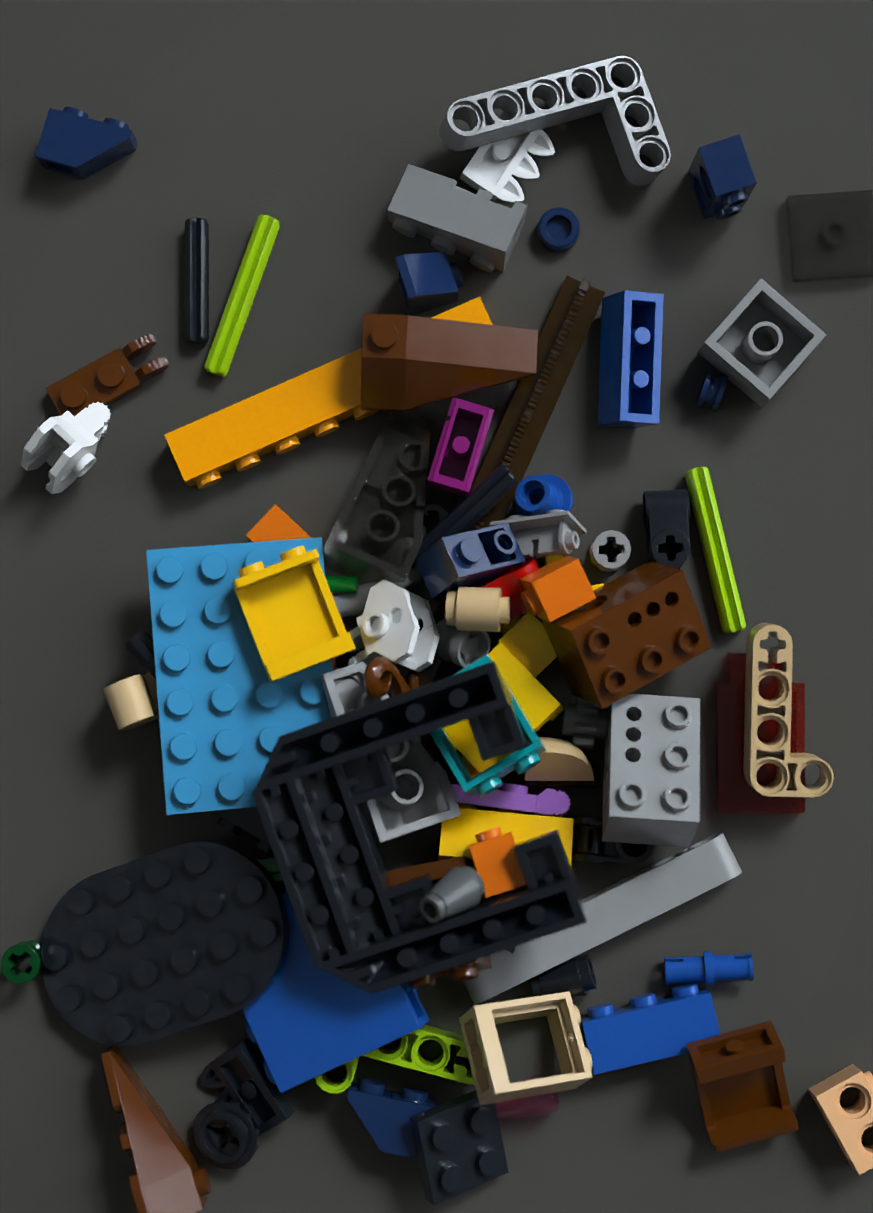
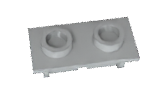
(554, 532)

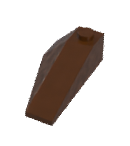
(433, 359)

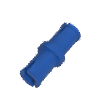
(708, 968)

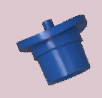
(542, 493)

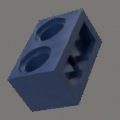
(722, 177)

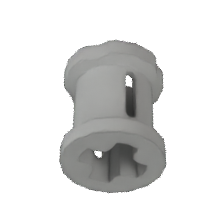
(619, 541)

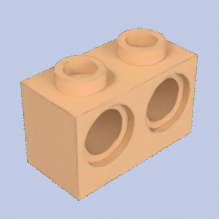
(848, 1122)

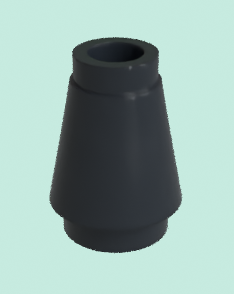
(572, 975)

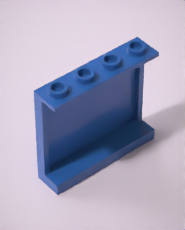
(320, 1021)

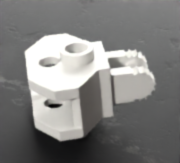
(67, 445)
(392, 628)

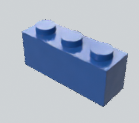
(630, 359)
(648, 1027)

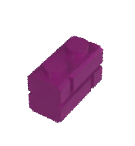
(460, 447)

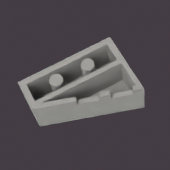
(456, 218)

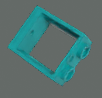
(489, 779)

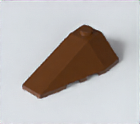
(164, 1167)

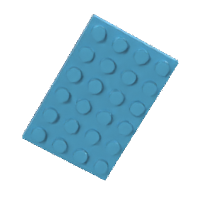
(211, 685)

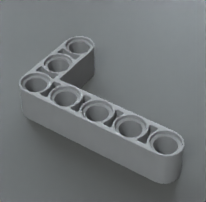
(566, 106)

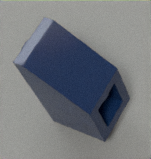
(80, 144)
(469, 559)
(388, 1114)

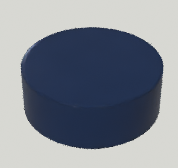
(558, 229)

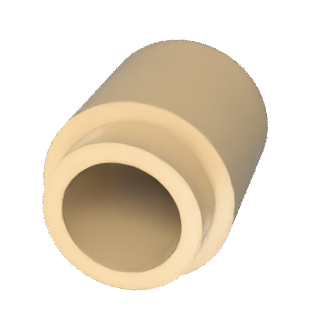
(477, 609)

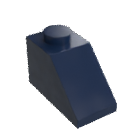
(427, 281)

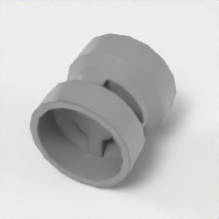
(461, 646)

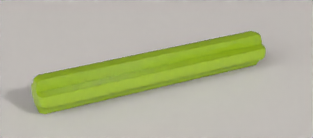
(242, 295)
(715, 550)

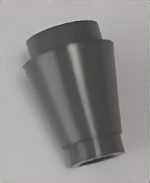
(454, 893)

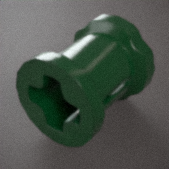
(10, 962)

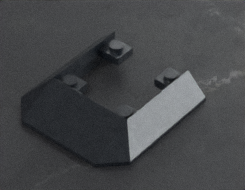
(332, 864)

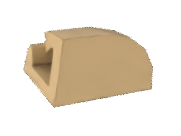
(560, 763)

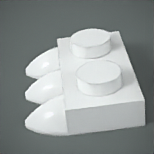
(497, 162)

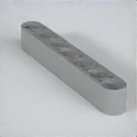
(613, 913)

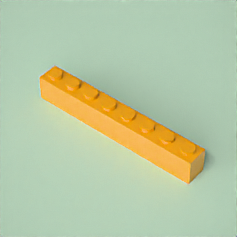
(281, 415)

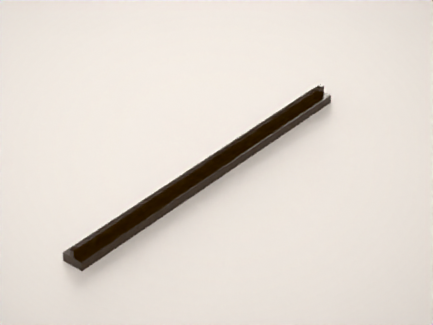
(529, 412)

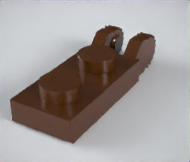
(106, 378)

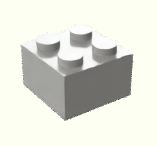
(761, 343)

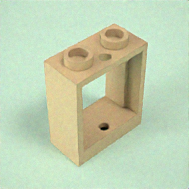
(487, 1056)

